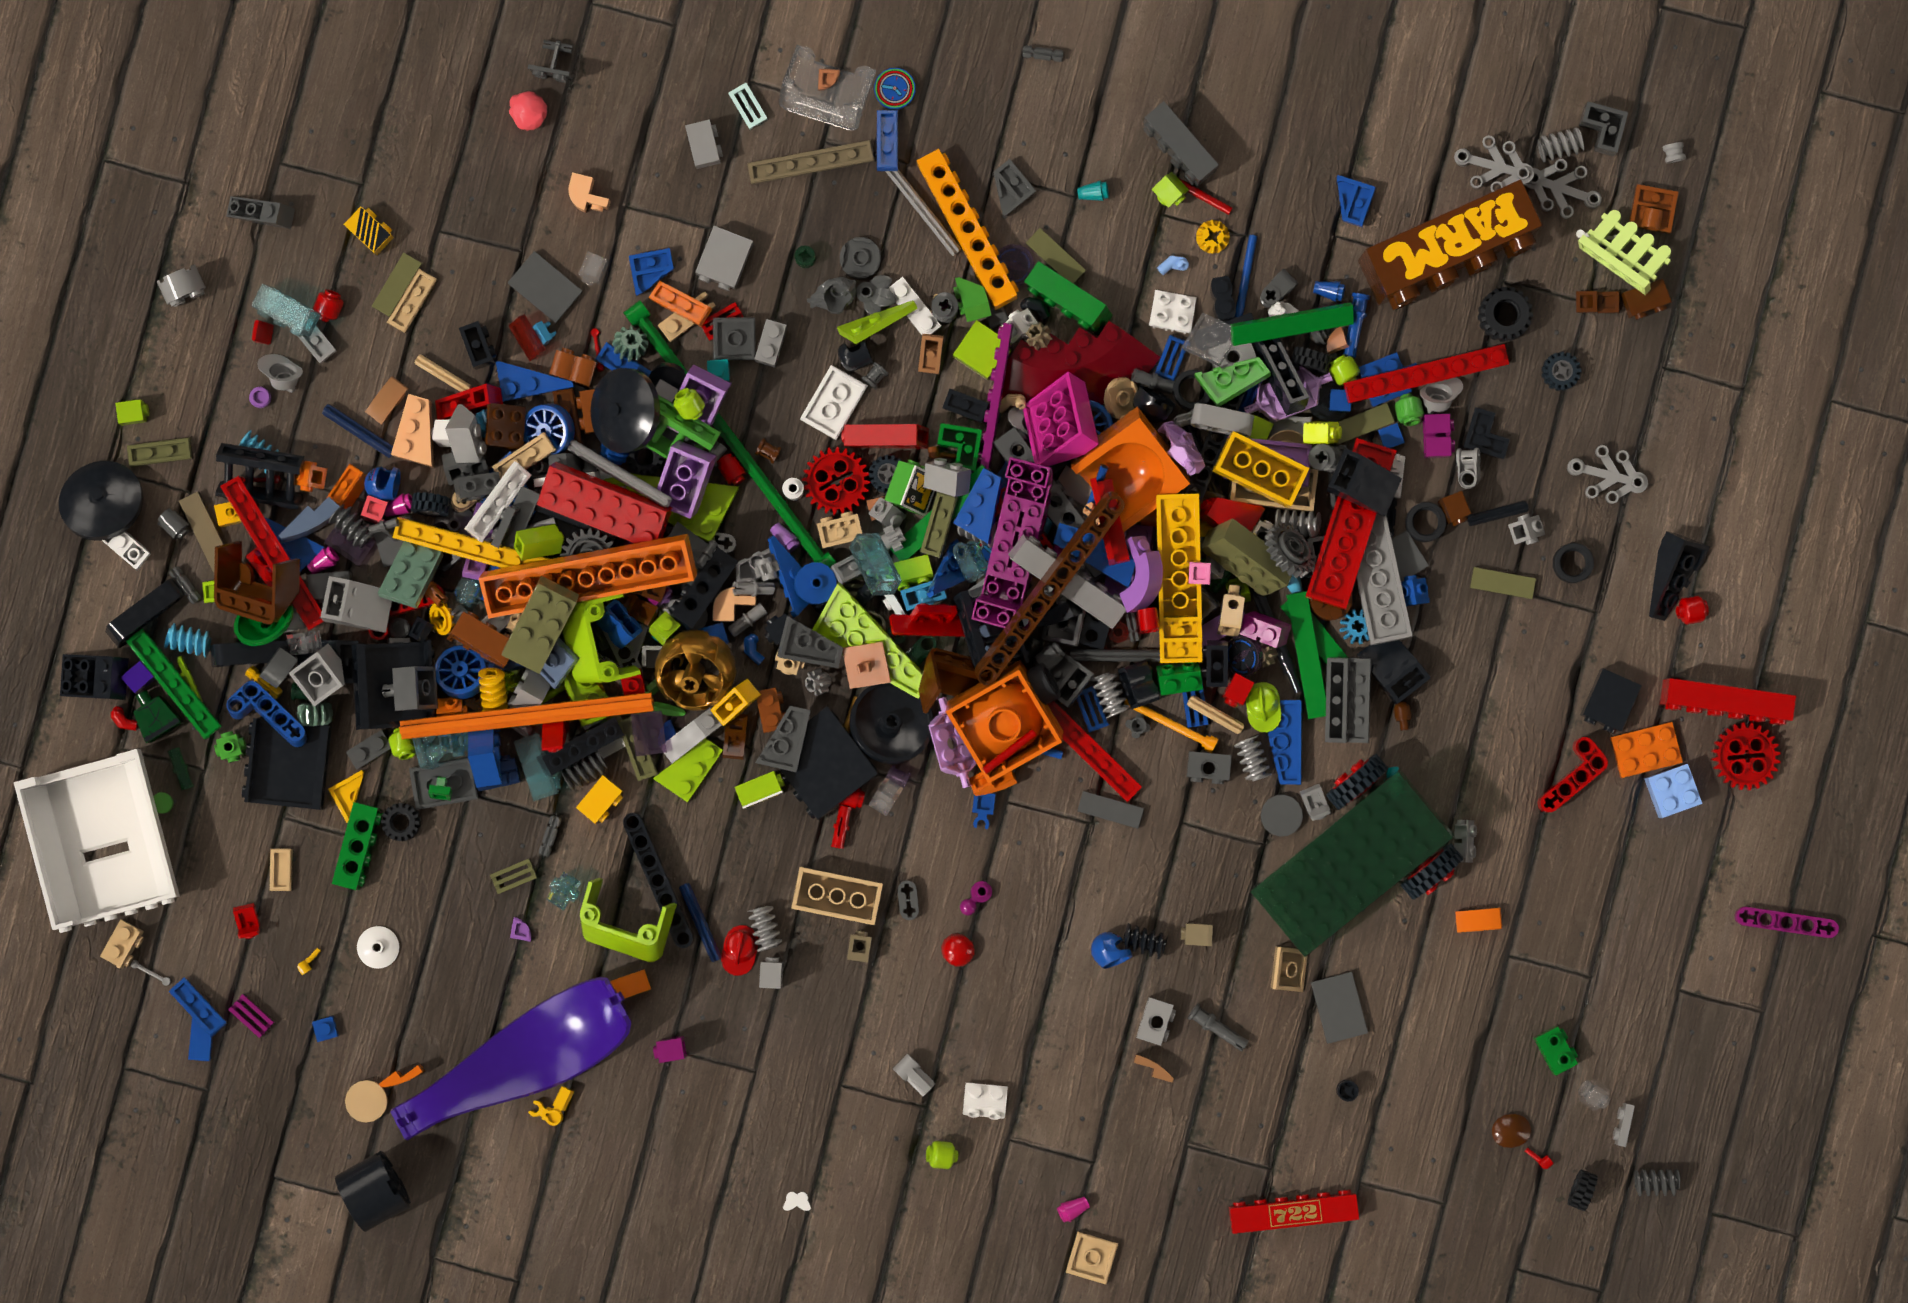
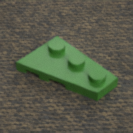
(1231, 381)

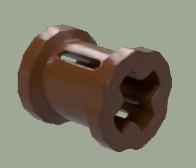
(768, 451)

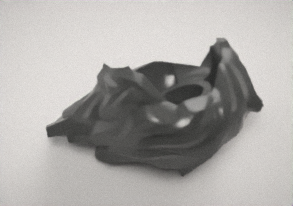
(834, 295)

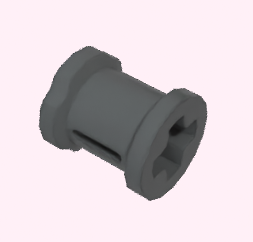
(875, 375)

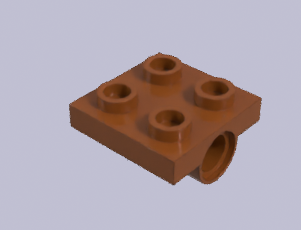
(1653, 208)

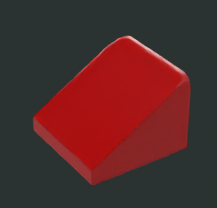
(262, 332)

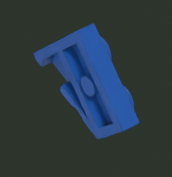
(1354, 200)
(650, 268)

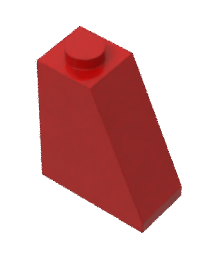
(1219, 510)

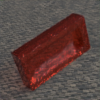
(527, 337)

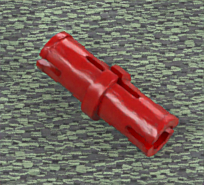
(841, 827)

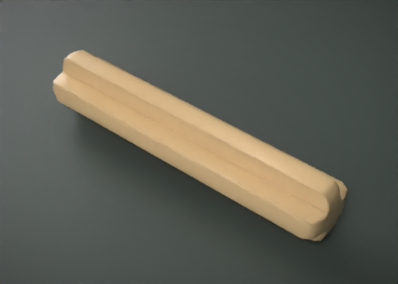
(442, 373)
(1215, 714)

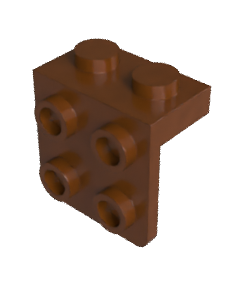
(505, 426)

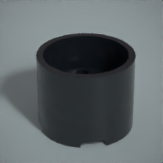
(372, 1191)

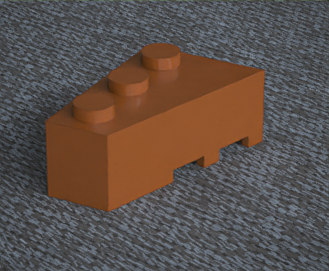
(480, 638)

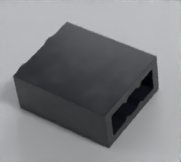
(1610, 701)

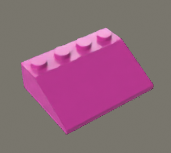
(1060, 422)

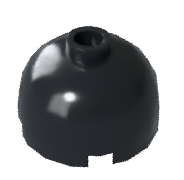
(1153, 405)

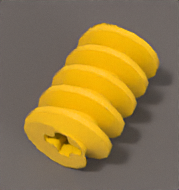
(493, 689)

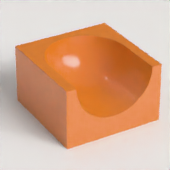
(1136, 465)
(999, 715)

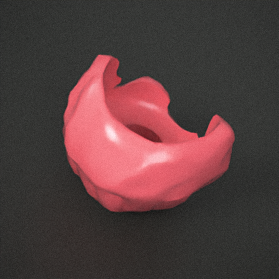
(528, 110)

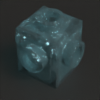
(455, 743)
(565, 886)

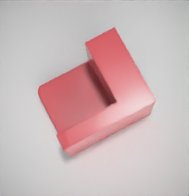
(373, 510)

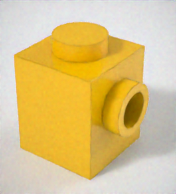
(226, 515)

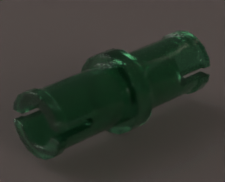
(180, 768)

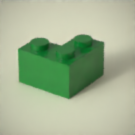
(965, 440)

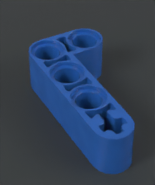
(271, 716)

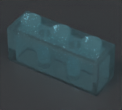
(285, 311)
(875, 564)
(539, 784)

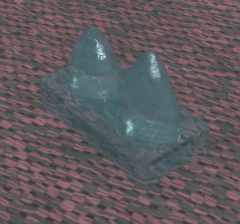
(427, 753)

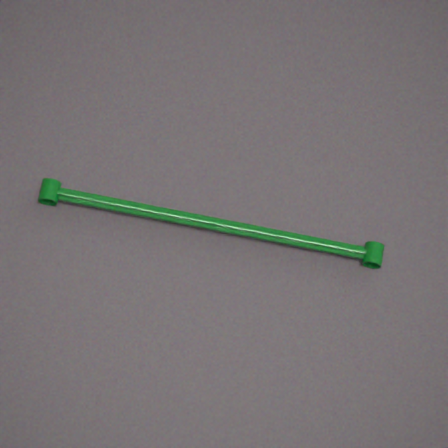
(638, 315)

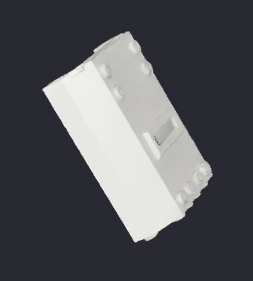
(90, 811)

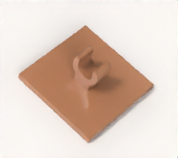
(866, 665)

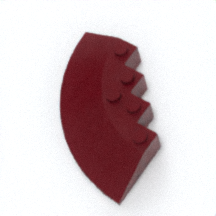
(1087, 357)

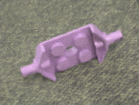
(1269, 405)
(1183, 447)
(951, 761)

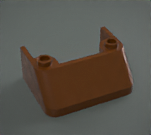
(242, 596)
(945, 674)

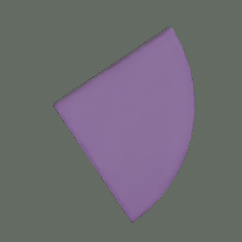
(520, 930)

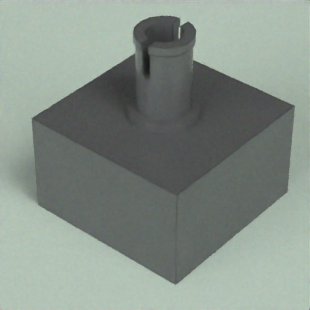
(413, 688)

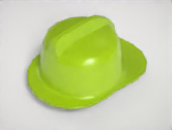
(1263, 707)

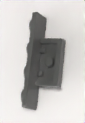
(515, 518)

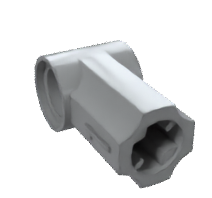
(910, 1071)

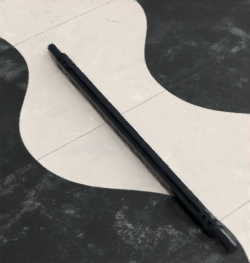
(1260, 601)

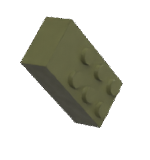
(1245, 557)
(540, 624)

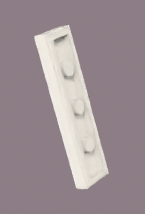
(498, 499)

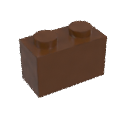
(1639, 304)
(1455, 508)

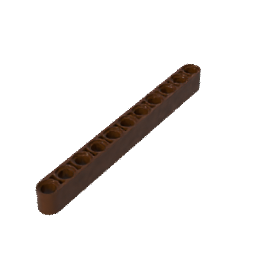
(1050, 577)

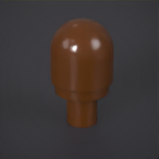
(1402, 714)

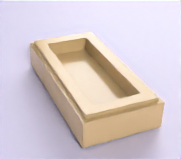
(281, 869)

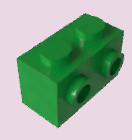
(1179, 678)
(1556, 1050)

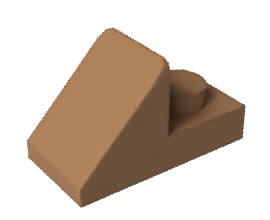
(930, 353)

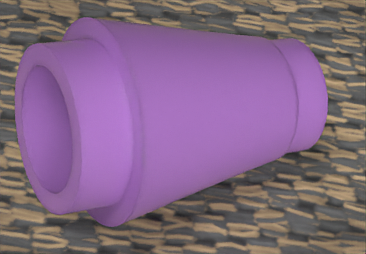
(785, 537)

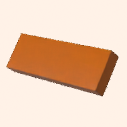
(680, 303)

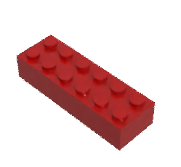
(602, 505)
(1727, 700)

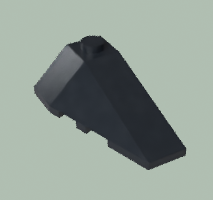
(1675, 564)

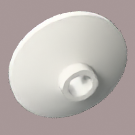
(389, 947)

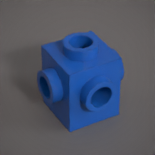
(1415, 591)

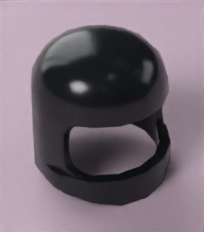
(854, 357)

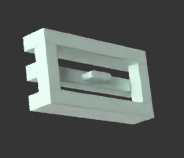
(757, 121)

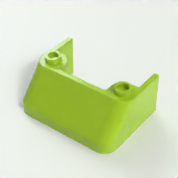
(580, 639)
(645, 945)

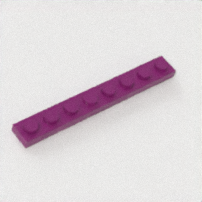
(995, 394)

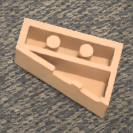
(414, 432)

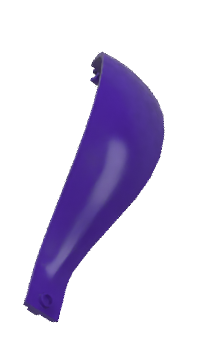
(526, 1056)

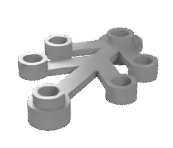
(1497, 166)
(1559, 186)
(1610, 475)

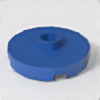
(804, 583)

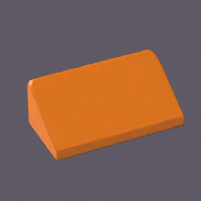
(348, 487)

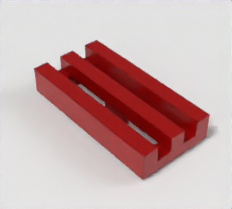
(737, 313)

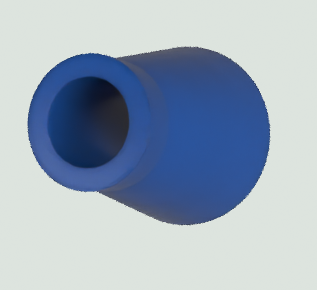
(1330, 290)

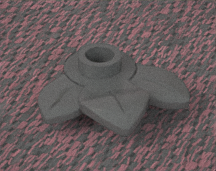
(878, 296)

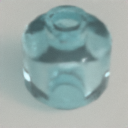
(468, 592)

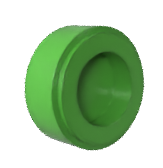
(163, 802)

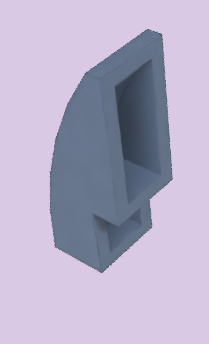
(309, 521)

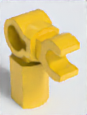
(554, 1115)

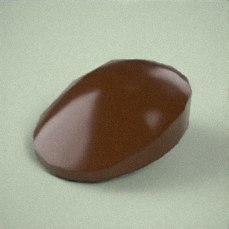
(1511, 1130)

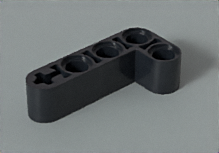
(143, 612)
(241, 654)

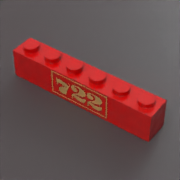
(1294, 1212)

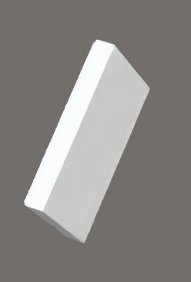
(833, 402)

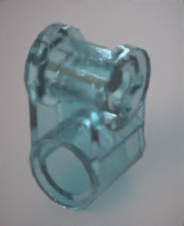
(972, 561)

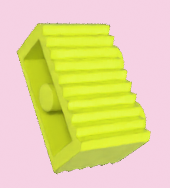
(1321, 432)

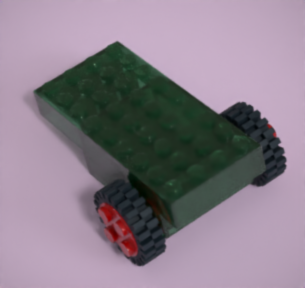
(1359, 856)

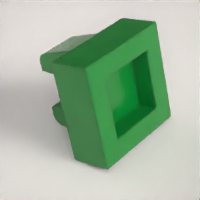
(440, 790)

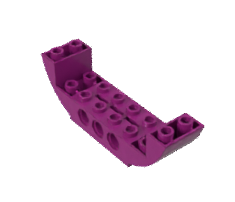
(1022, 513)

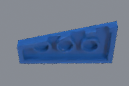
(1098, 558)
(1287, 743)

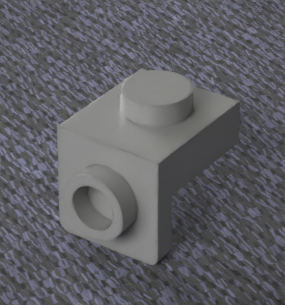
(887, 513)
(1315, 802)

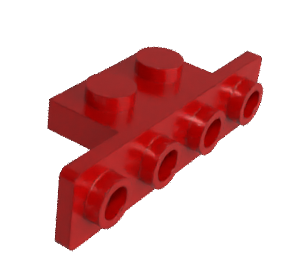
(928, 621)

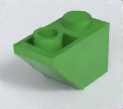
(973, 300)

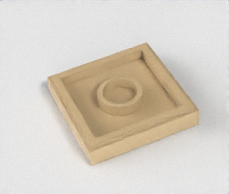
(1091, 1257)

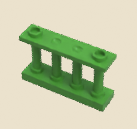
(696, 430)

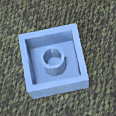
(1673, 791)

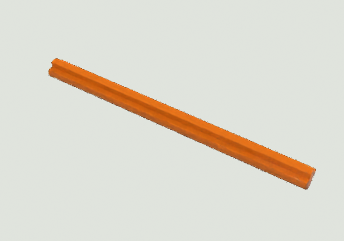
(526, 715)

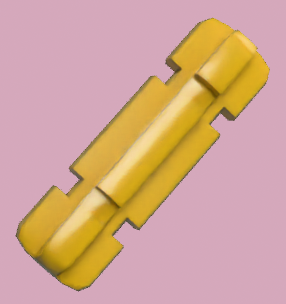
(252, 672)

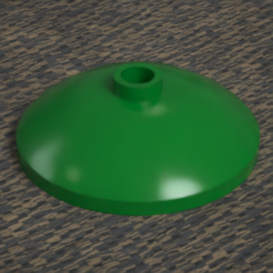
(257, 633)

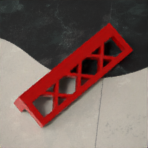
(1114, 538)

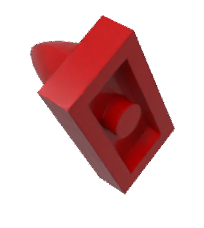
(260, 566)

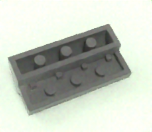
(1348, 700)

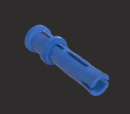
(1359, 313)

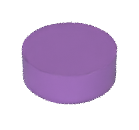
(260, 397)

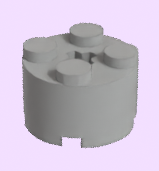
(181, 285)

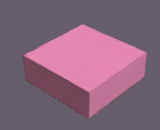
(1199, 573)

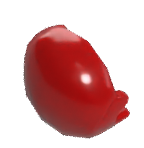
(957, 950)

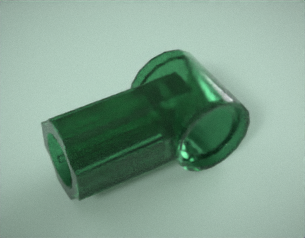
(918, 653)

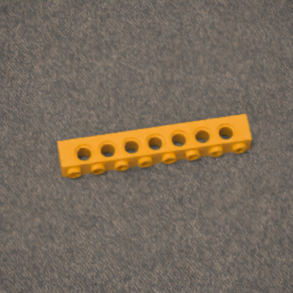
(998, 296)

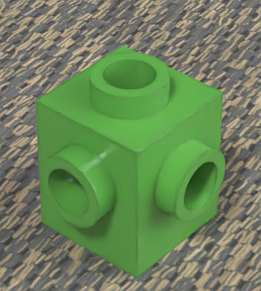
(238, 747)

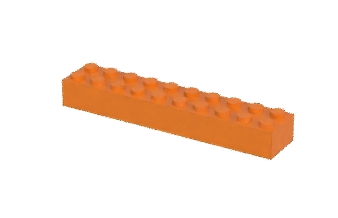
(592, 573)

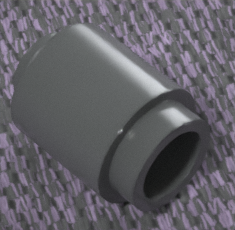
(173, 524)
(1050, 655)

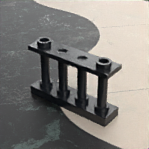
(263, 459)
(976, 642)

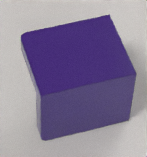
(138, 677)

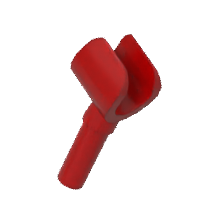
(1545, 1162)

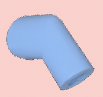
(1173, 262)

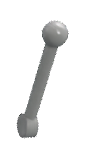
(165, 981)

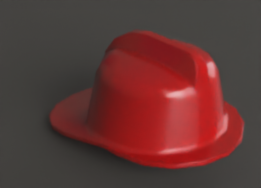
(739, 950)

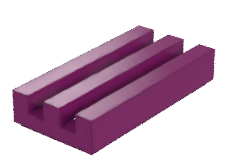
(232, 1009)

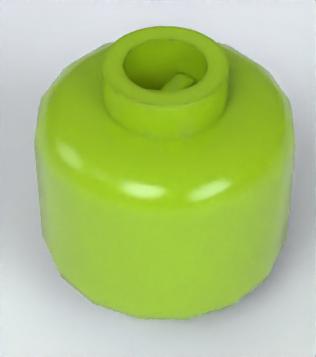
(1344, 369)
(689, 404)
(400, 748)
(941, 1155)

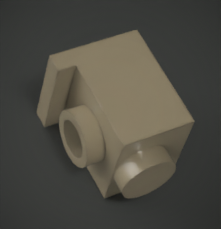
(859, 955)

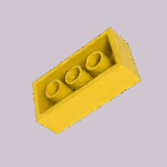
(1260, 469)

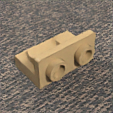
(839, 530)
(122, 944)

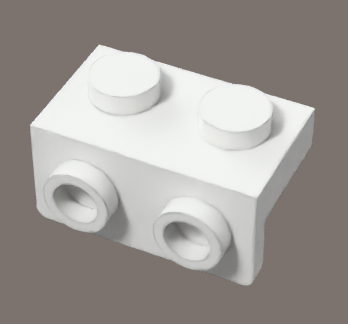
(985, 1101)

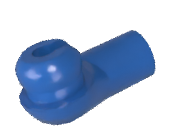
(750, 648)

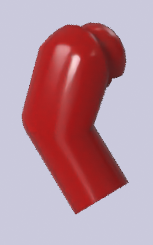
(120, 720)

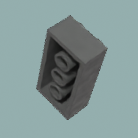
(1179, 144)

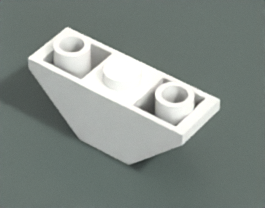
(129, 549)

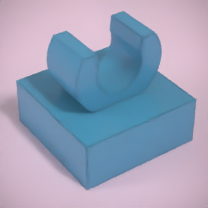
(542, 332)

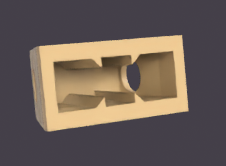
(1231, 619)

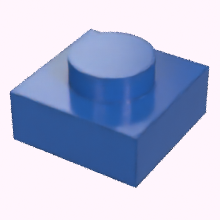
(325, 1029)

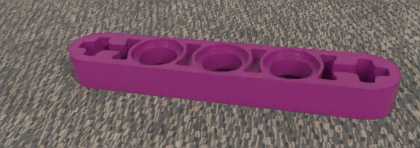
(1796, 926)

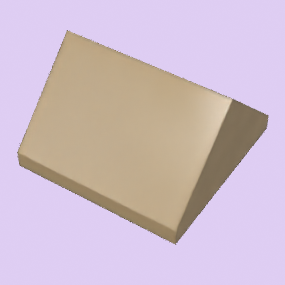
(1288, 969)

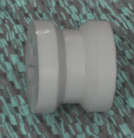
(1674, 152)

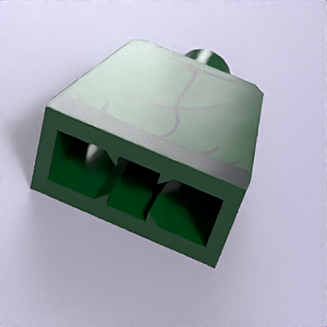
(155, 717)

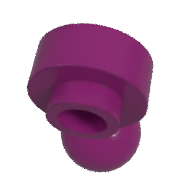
(969, 906)

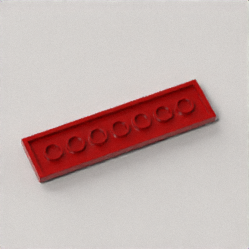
(1346, 539)

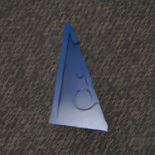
(523, 383)
(788, 569)
(948, 573)

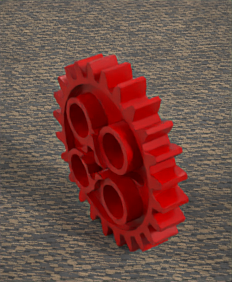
(827, 464)
(1747, 775)

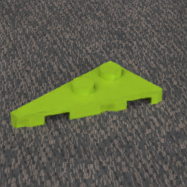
(869, 325)

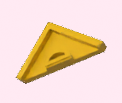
(346, 793)

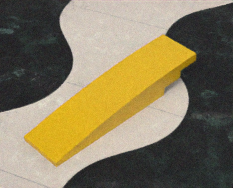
(1178, 600)

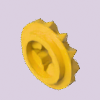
(1211, 246)
(442, 626)

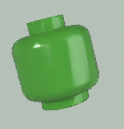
(1409, 410)

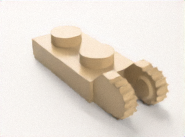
(676, 325)

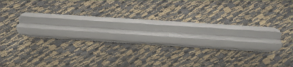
(924, 211)
(619, 474)

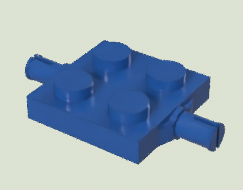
(1384, 365)

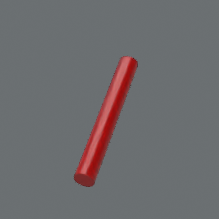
(1207, 198)
(1009, 751)

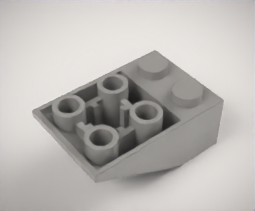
(355, 605)

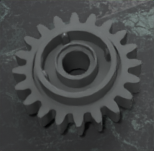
(586, 542)
(1289, 550)

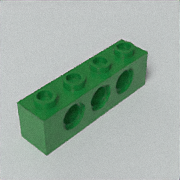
(342, 876)

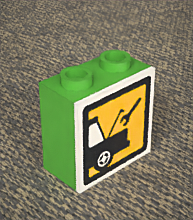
(907, 488)

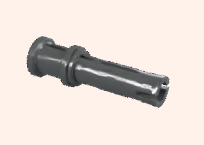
(1209, 1021)

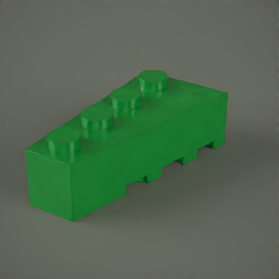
(1068, 297)

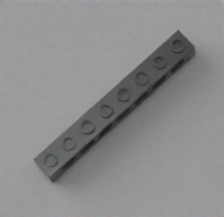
(1017, 438)

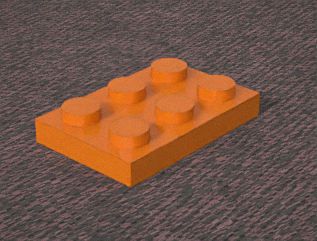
(1646, 750)

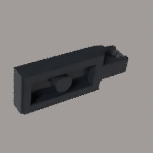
(966, 406)

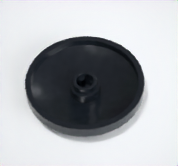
(625, 410)
(101, 500)
(889, 724)

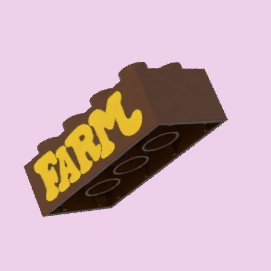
(1450, 242)

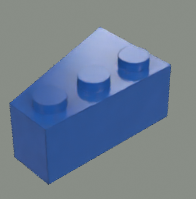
(485, 757)

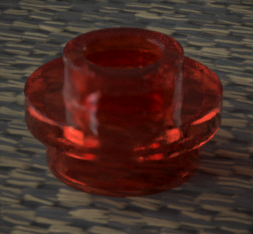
(1118, 639)

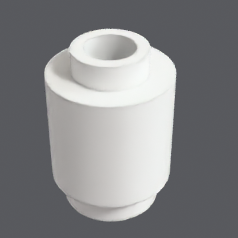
(793, 495)

